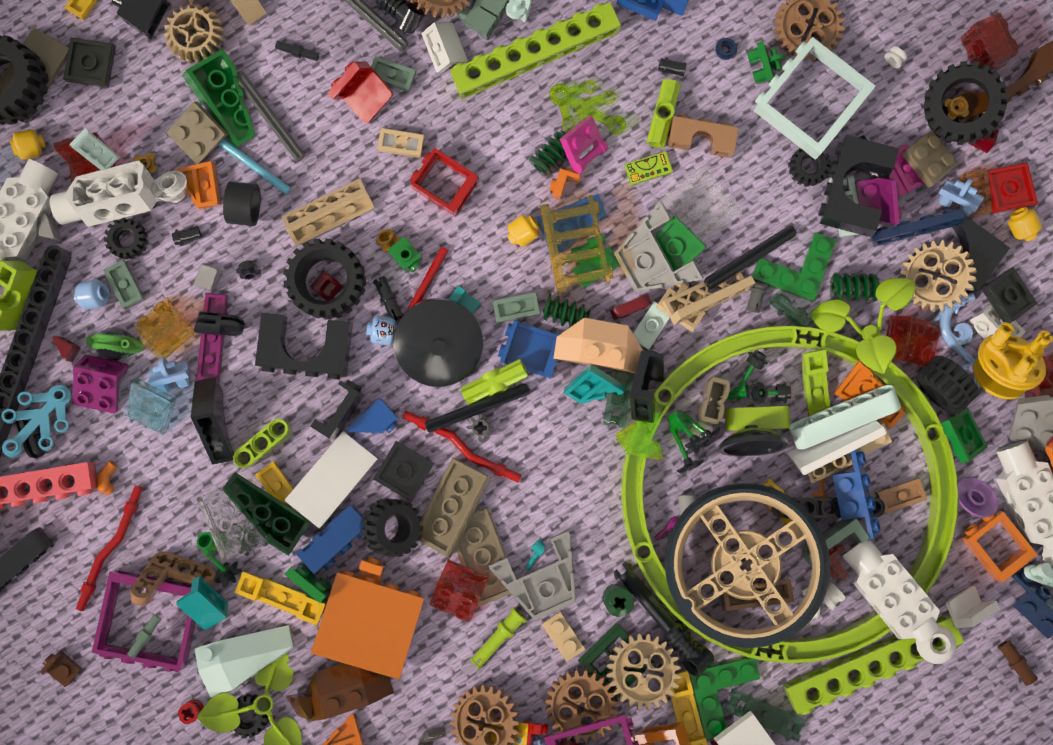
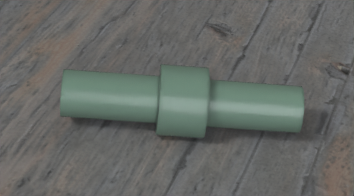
(144, 636)

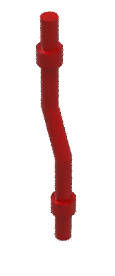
(498, 469)
(88, 587)

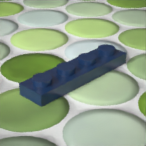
(923, 226)

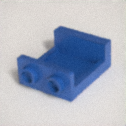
(530, 345)

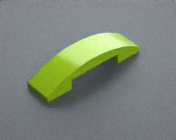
(815, 381)

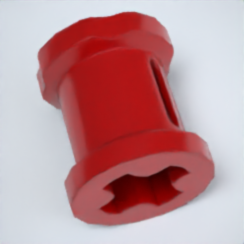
(184, 711)

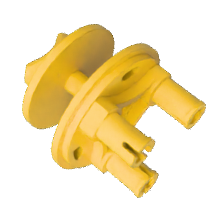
(1009, 363)

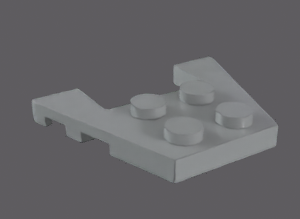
(645, 260)
(1033, 421)
(544, 588)

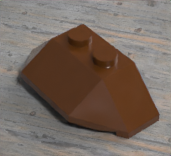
(345, 689)

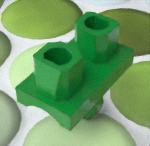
(760, 54)

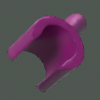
(670, 524)

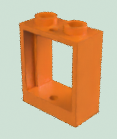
(1011, 564)
(663, 732)

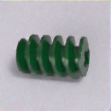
(549, 155)
(854, 285)
(563, 311)
(615, 609)

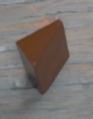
(301, 704)

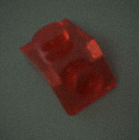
(836, 568)

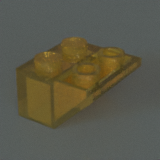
(164, 329)

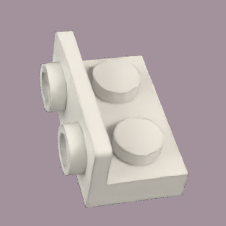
(988, 322)

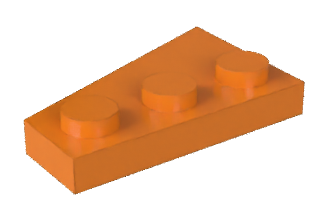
(860, 381)

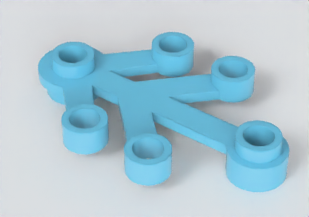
(38, 417)

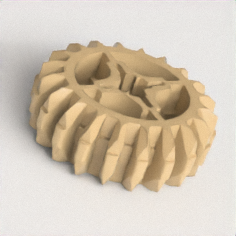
(194, 16)

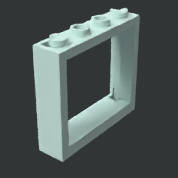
(790, 130)

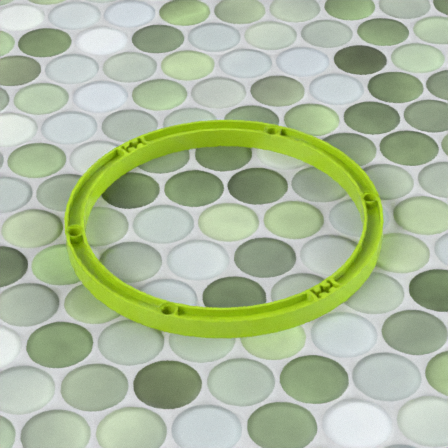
(938, 459)

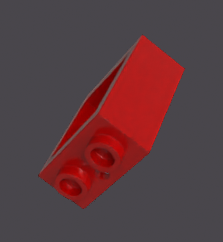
(463, 193)

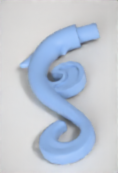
(964, 330)

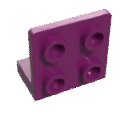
(882, 195)
(97, 383)

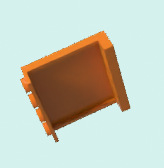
(368, 624)

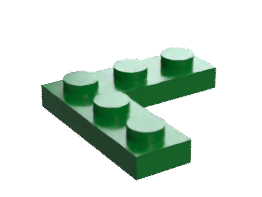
(802, 283)
(716, 678)

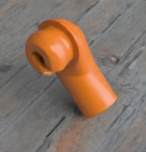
(103, 478)

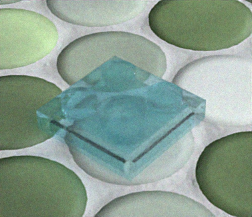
(150, 406)

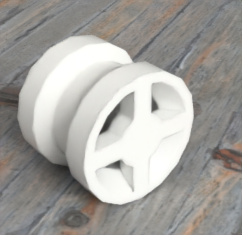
(833, 596)

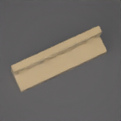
(328, 214)
(708, 300)

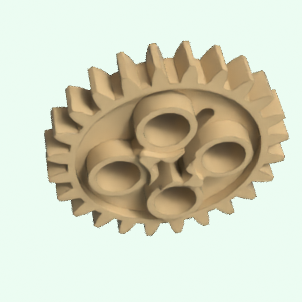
(946, 258)
(641, 693)

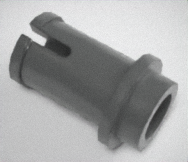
(756, 298)

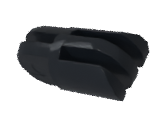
(219, 324)
(31, 443)

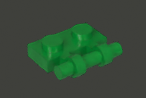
(593, 263)

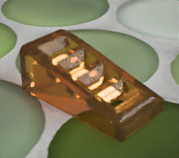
(985, 190)

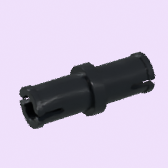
(388, 298)

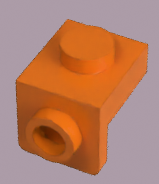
(557, 185)
(372, 568)

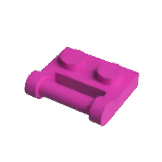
(579, 139)

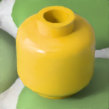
(27, 144)
(1024, 224)
(523, 230)

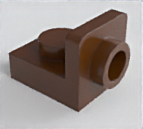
(61, 668)

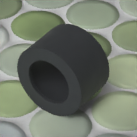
(241, 203)

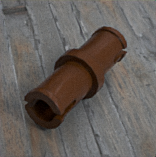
(1017, 662)

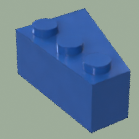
(333, 540)

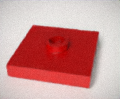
(1011, 188)

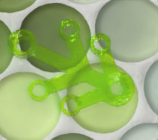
(585, 106)

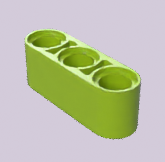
(765, 417)
(252, 446)

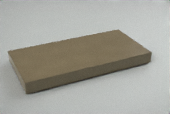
(51, 53)
(452, 506)
(480, 548)

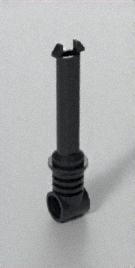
(404, 12)
(696, 657)

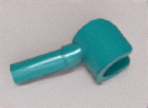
(538, 547)

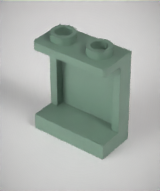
(833, 535)

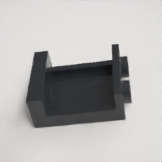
(642, 401)
(343, 413)

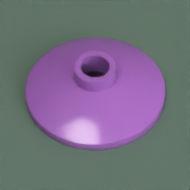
(977, 497)

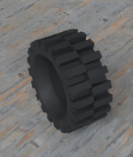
(974, 130)
(305, 260)

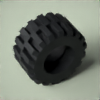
(947, 384)
(408, 527)

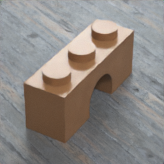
(721, 136)

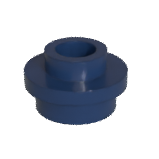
(729, 43)

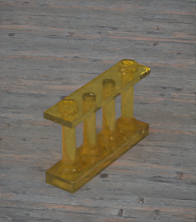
(559, 259)

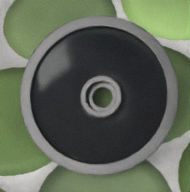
(753, 442)

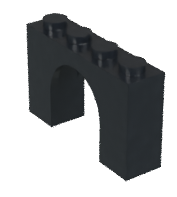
(839, 209)
(272, 353)

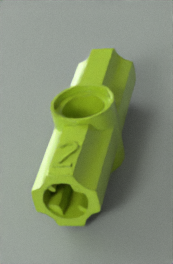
(666, 101)
(494, 382)

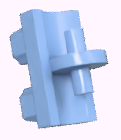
(962, 194)
(169, 372)

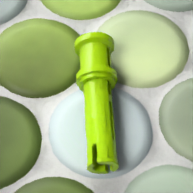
(505, 630)

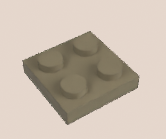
(197, 133)
(930, 159)

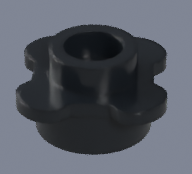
(248, 270)

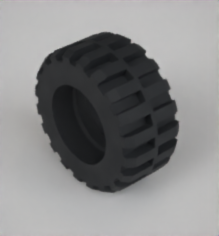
(28, 82)

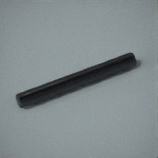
(750, 257)
(477, 408)

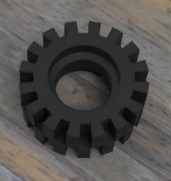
(806, 178)
(113, 238)
(254, 728)

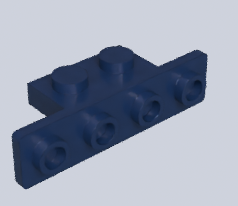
(1035, 604)

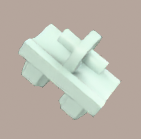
(518, 9)

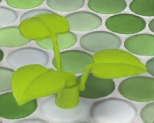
(875, 349)
(222, 710)

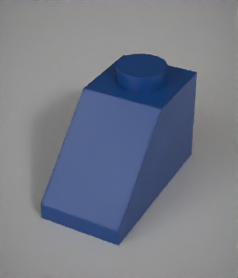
(375, 419)

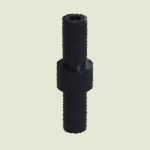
(297, 50)

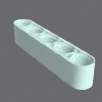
(845, 417)

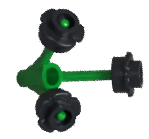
(757, 392)

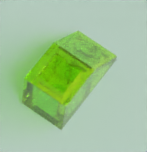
(636, 442)

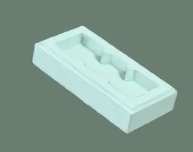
(94, 150)
(650, 326)

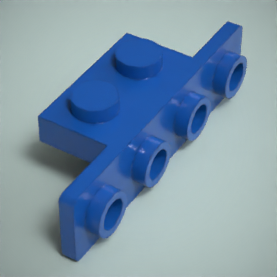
(652, 8)
(854, 494)

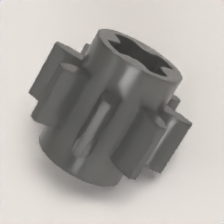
(484, 432)

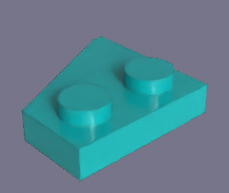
(592, 385)

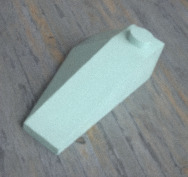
(233, 660)

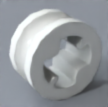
(895, 57)

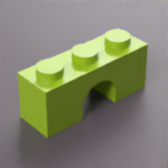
(17, 280)

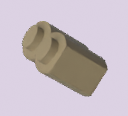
(714, 394)

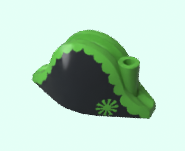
(114, 343)

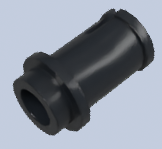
(672, 67)
(186, 235)

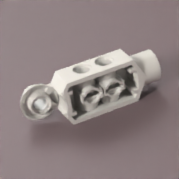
(116, 194)
(21, 208)
(1029, 494)
(899, 601)

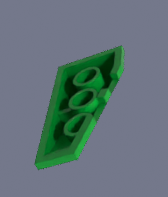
(218, 89)

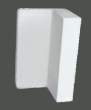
(443, 45)
(968, 609)

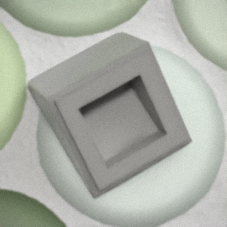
(48, 229)
(207, 278)

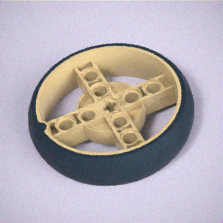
(801, 527)

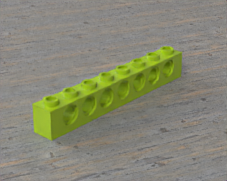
(601, 13)
(797, 689)

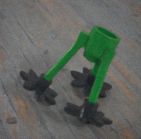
(680, 423)
(206, 543)

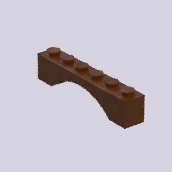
(1036, 72)

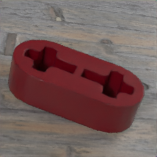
(630, 307)

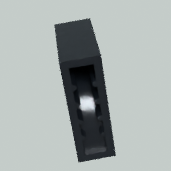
(983, 249)
(209, 420)

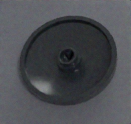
(438, 342)

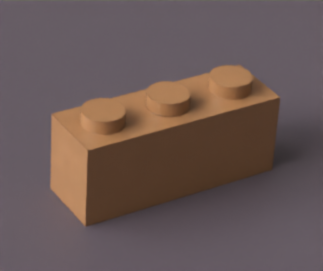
(783, 587)

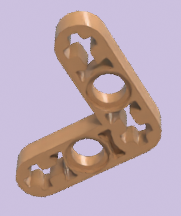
(166, 570)

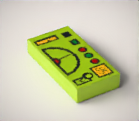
(648, 168)

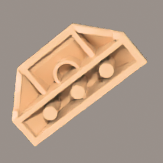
(599, 344)

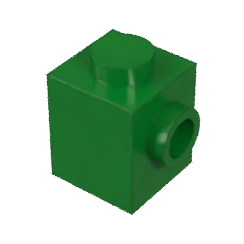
(405, 255)

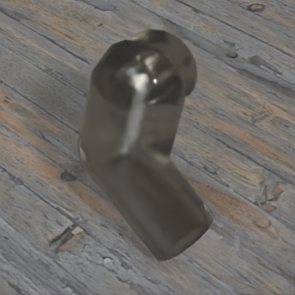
(430, 735)

